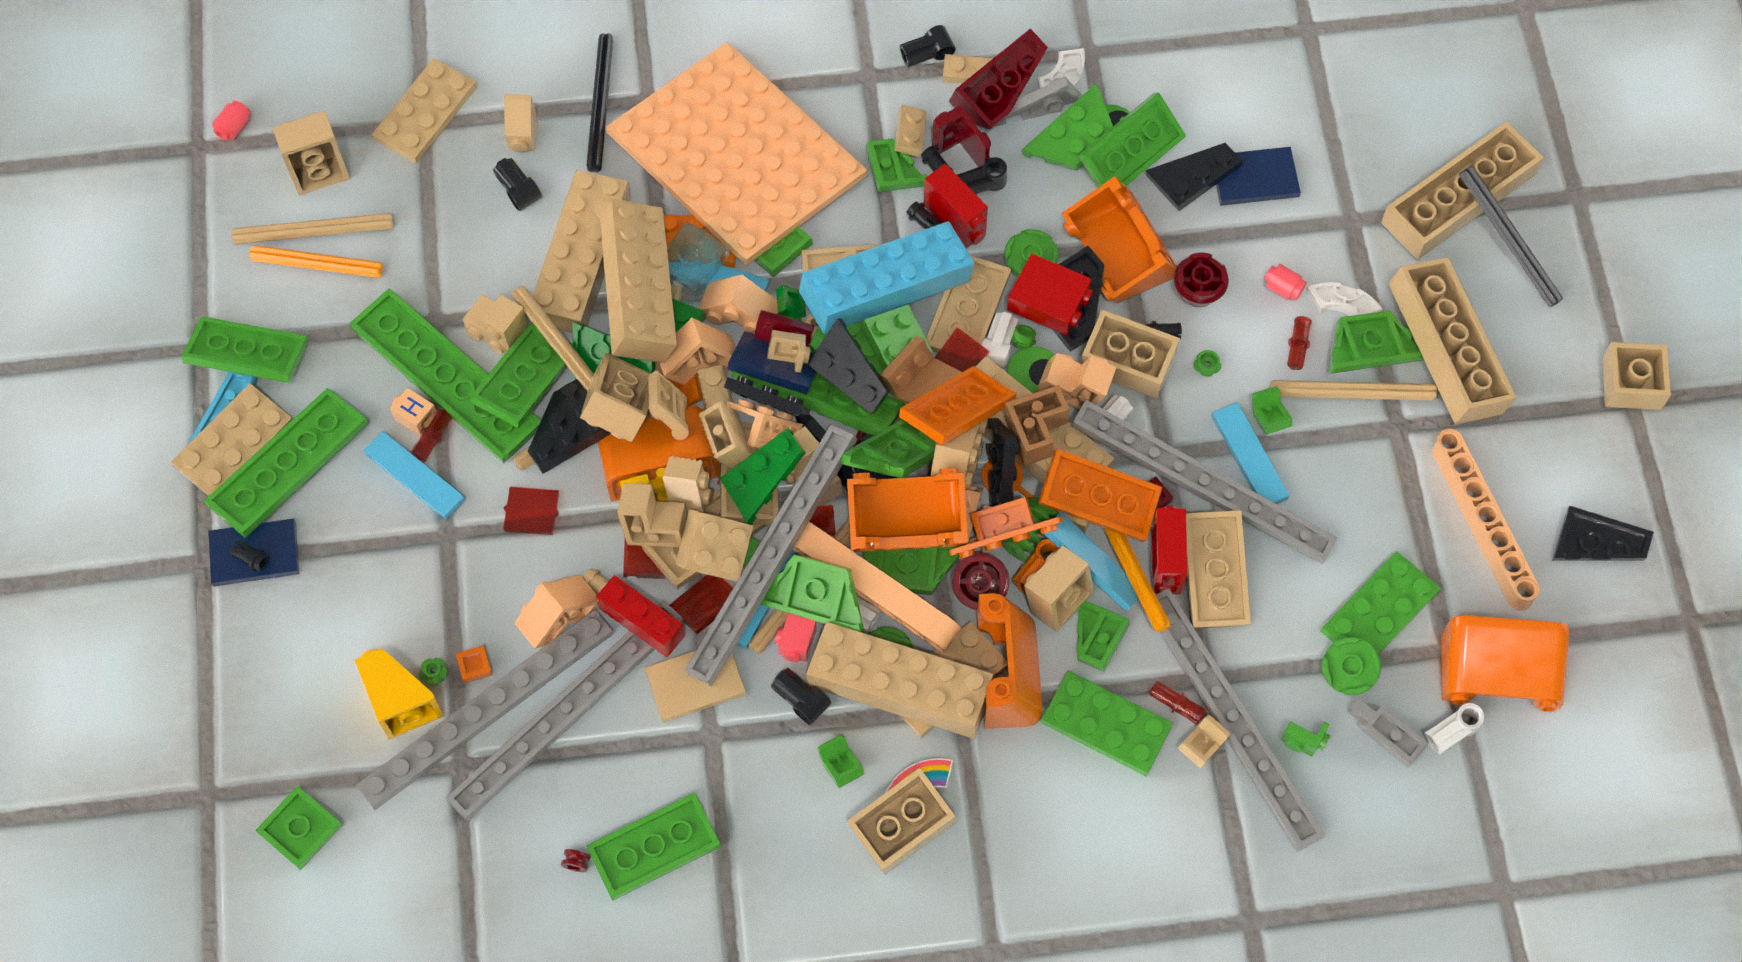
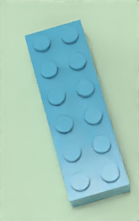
(886, 276)

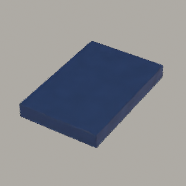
(1263, 177)
(751, 360)
(273, 537)

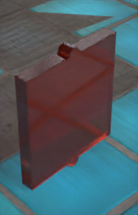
(531, 511)

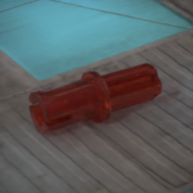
(1299, 342)
(431, 435)
(1177, 702)

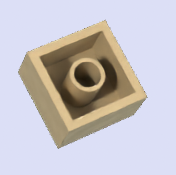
(1636, 376)
(714, 545)
(1059, 588)

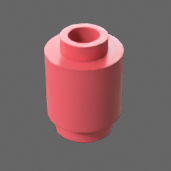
(231, 120)
(1285, 282)

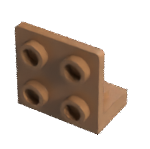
(916, 372)

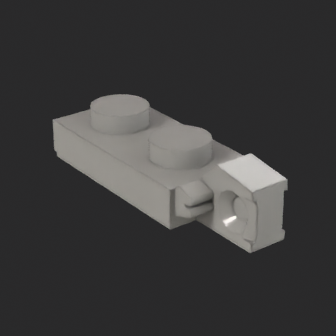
(1388, 731)

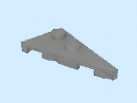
(1045, 100)

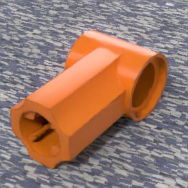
(1034, 563)

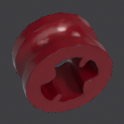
(575, 860)

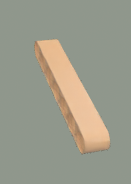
(1483, 531)
(881, 589)

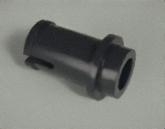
(933, 158)
(922, 216)
(1170, 328)
(255, 559)

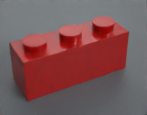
(640, 616)

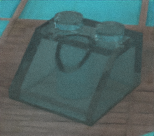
(695, 257)

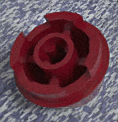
(1201, 279)
(979, 575)

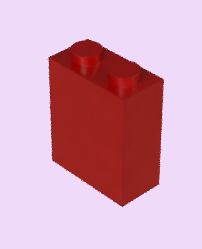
(955, 202)
(1050, 294)

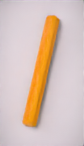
(316, 261)
(1138, 581)

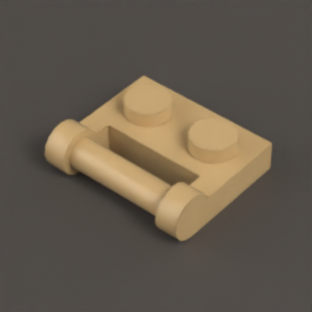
(668, 404)

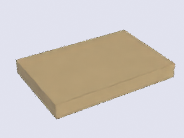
(682, 695)

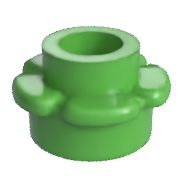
(1023, 336)
(1210, 357)
(433, 678)

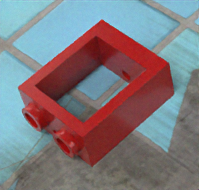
(1169, 549)

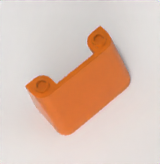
(1122, 239)
(652, 451)
(907, 512)
(1504, 660)
(1016, 698)

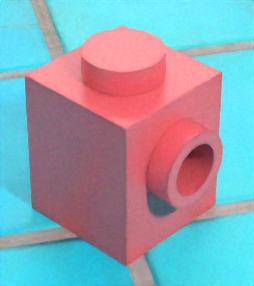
(796, 638)

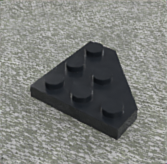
(1089, 265)
(562, 430)

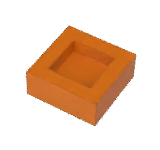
(474, 664)

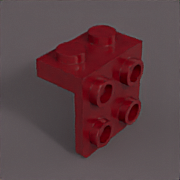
(960, 127)

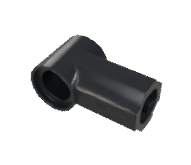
(932, 45)
(980, 178)
(519, 188)
(805, 700)

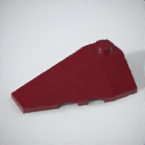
(999, 83)

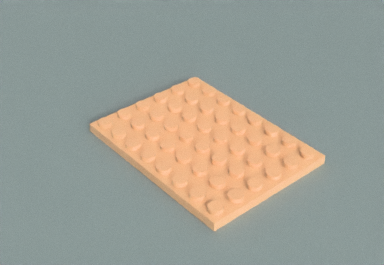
(736, 152)

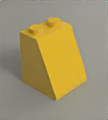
(395, 694)

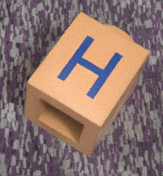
(412, 411)

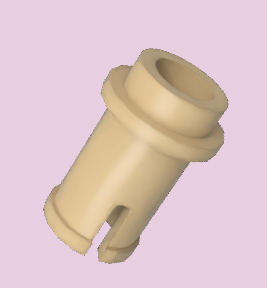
(595, 580)

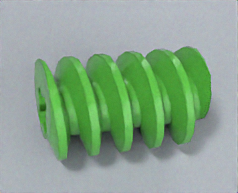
(1040, 514)

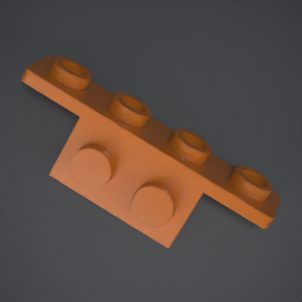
(1004, 522)

